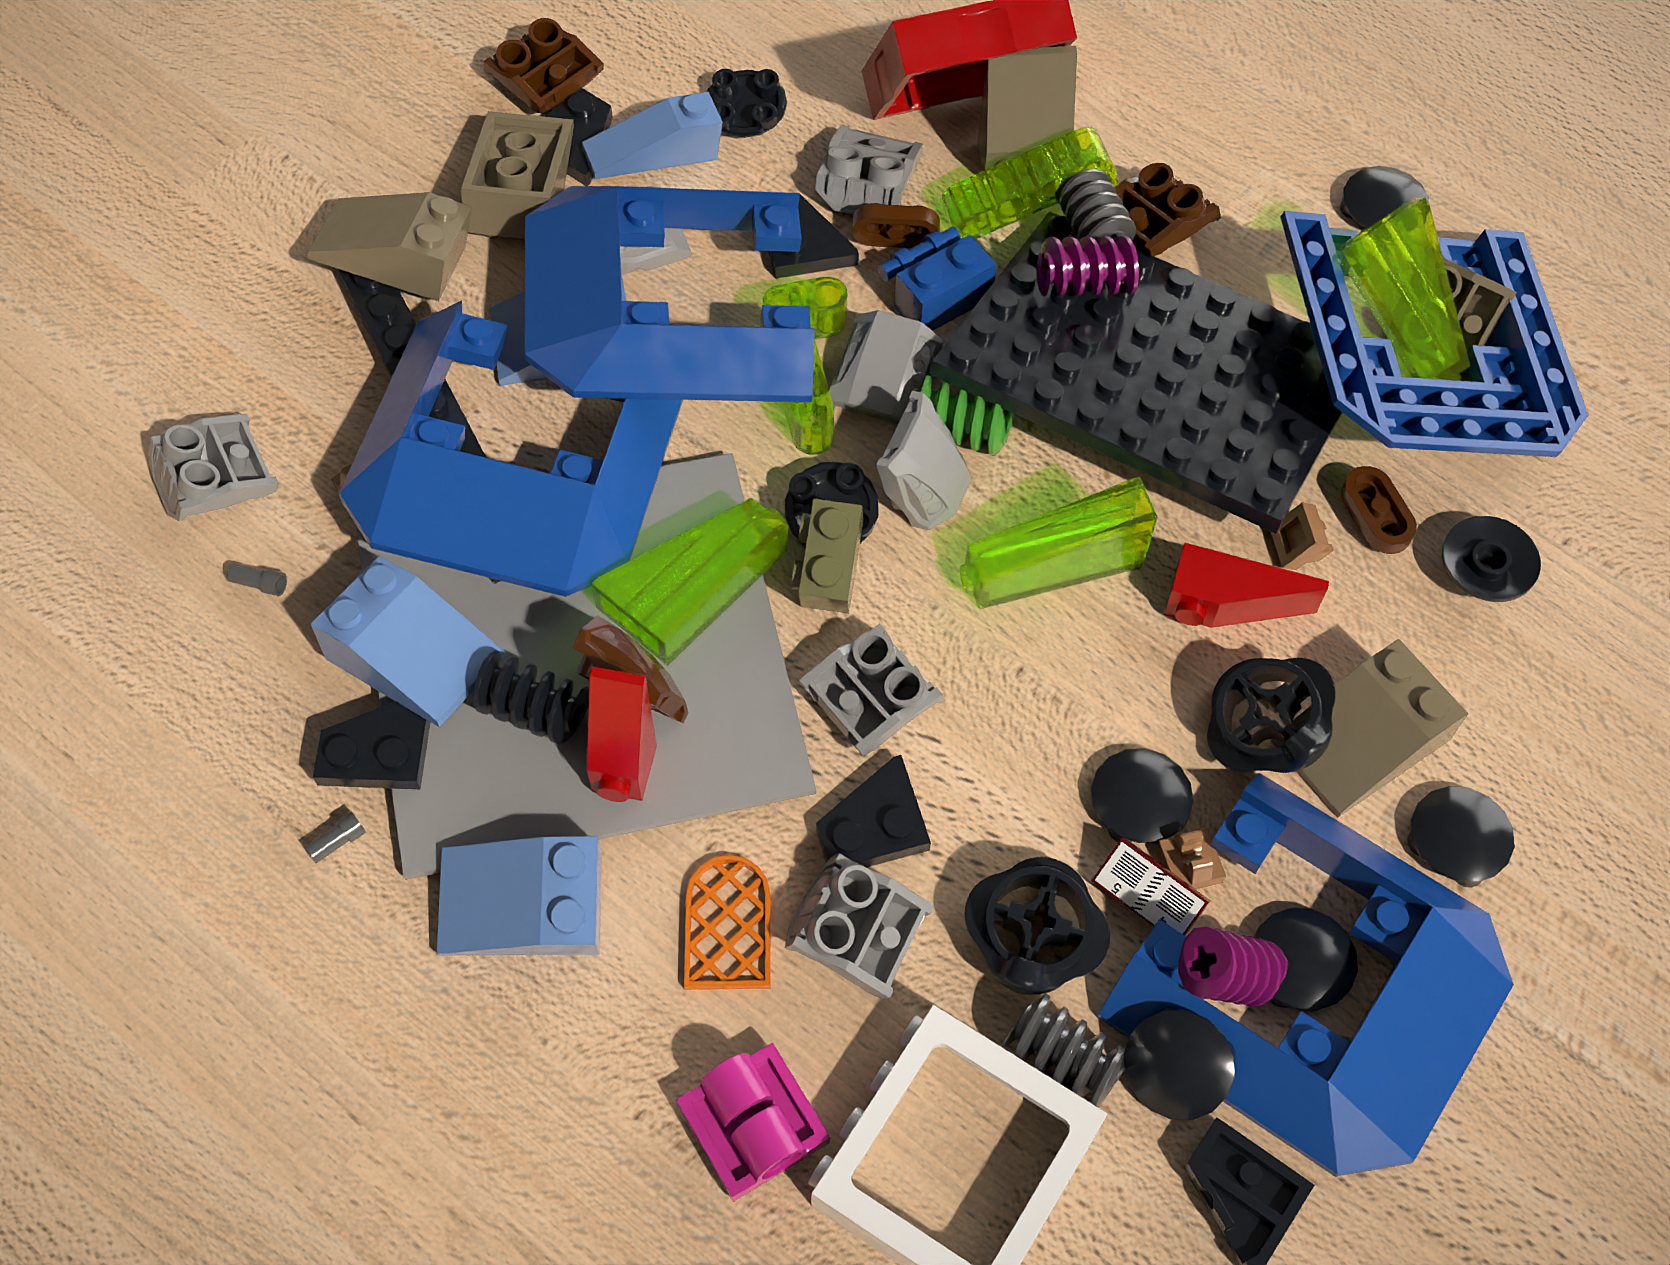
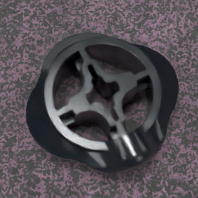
(1298, 747)
(1021, 971)

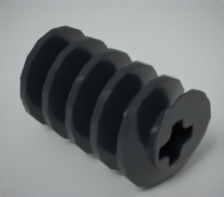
(528, 701)

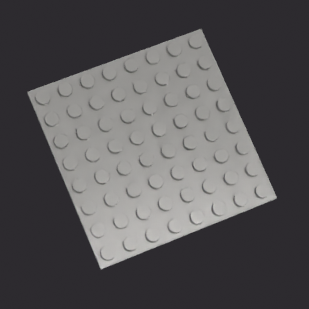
(507, 784)

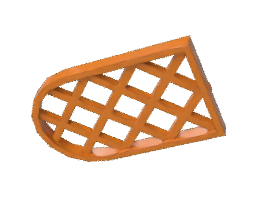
(729, 982)

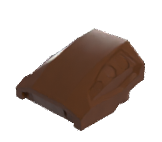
(544, 65)
(1164, 208)
(613, 649)

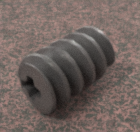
(1094, 206)
(1066, 1050)

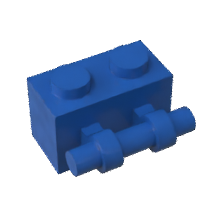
(939, 277)

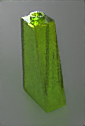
(1408, 290)
(1062, 547)
(692, 579)

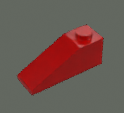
(1232, 590)
(619, 735)

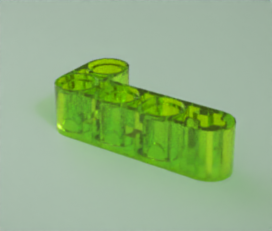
(1023, 183)
(828, 317)

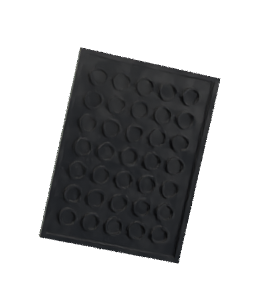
(1162, 379)

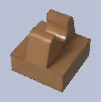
(1301, 537)
(1192, 858)

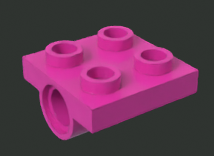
(752, 1120)

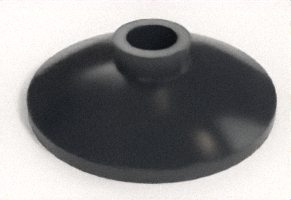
(1500, 545)

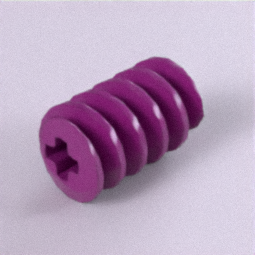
(1087, 262)
(1231, 967)

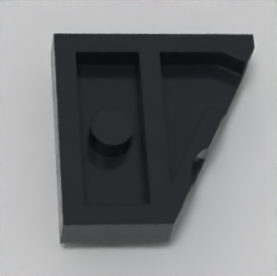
(589, 118)
(820, 248)
(374, 750)
(876, 820)
(1246, 1191)

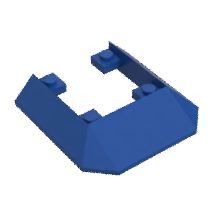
(626, 349)
(1521, 380)
(486, 516)
(1383, 1090)

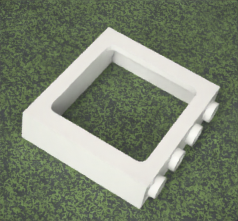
(888, 1232)

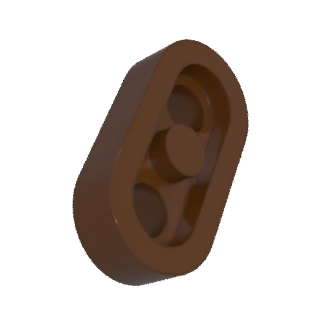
(893, 225)
(1381, 512)

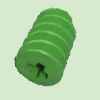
(970, 417)

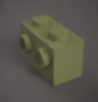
(830, 555)

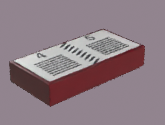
(1149, 888)

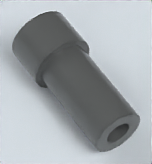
(267, 580)
(346, 829)

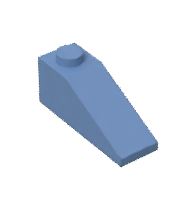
(660, 137)

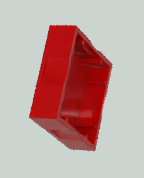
(945, 52)

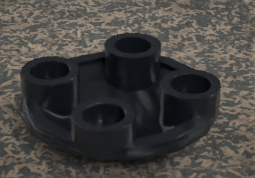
(748, 101)
(1377, 192)
(832, 483)
(1141, 796)
(1461, 835)
(1318, 958)
(1179, 1064)

